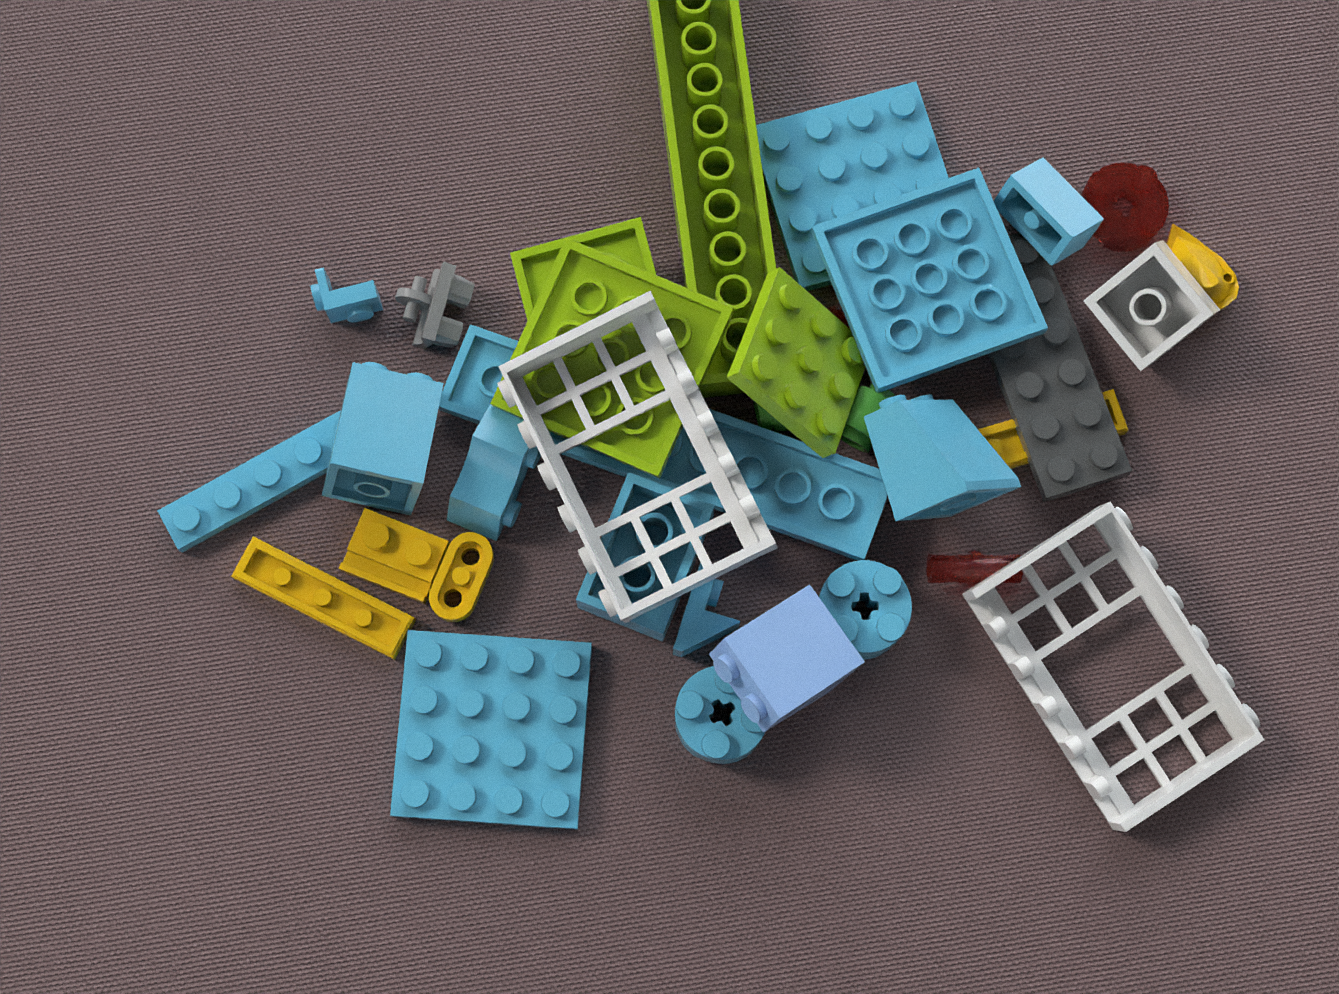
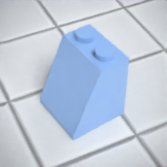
(785, 658)

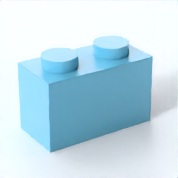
(1047, 211)

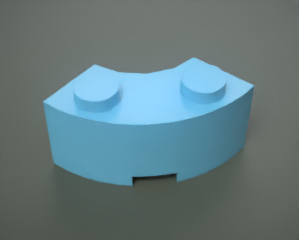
(492, 475)

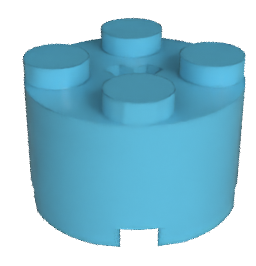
(880, 590)
(713, 740)

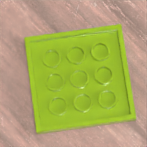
(584, 287)

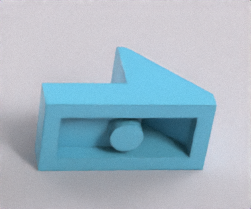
(699, 625)

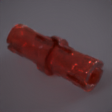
(968, 568)

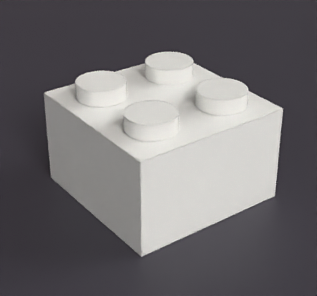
(1151, 305)

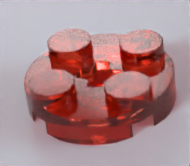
(1137, 186)

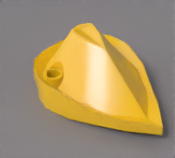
(1205, 266)

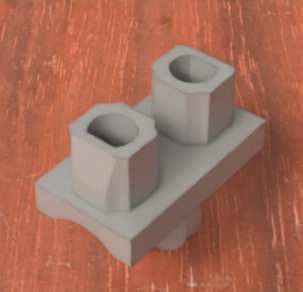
(443, 289)

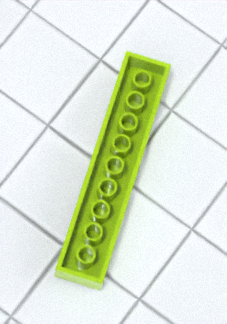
(713, 162)

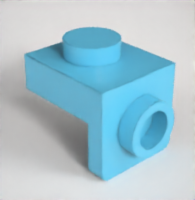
(351, 303)

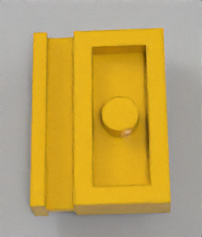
(394, 555)

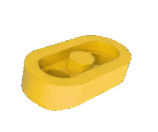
(460, 577)

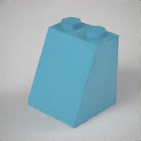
(383, 438)
(934, 458)

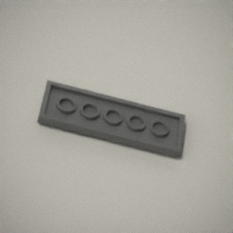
(1057, 395)

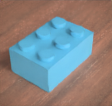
(625, 545)

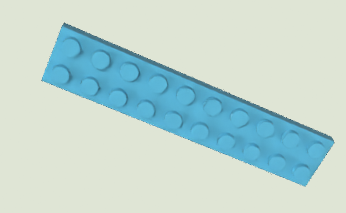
(798, 492)

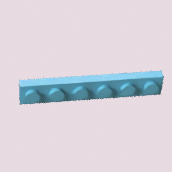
(251, 485)

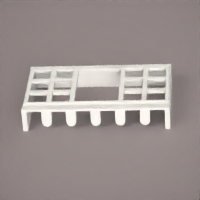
(699, 426)
(1054, 708)

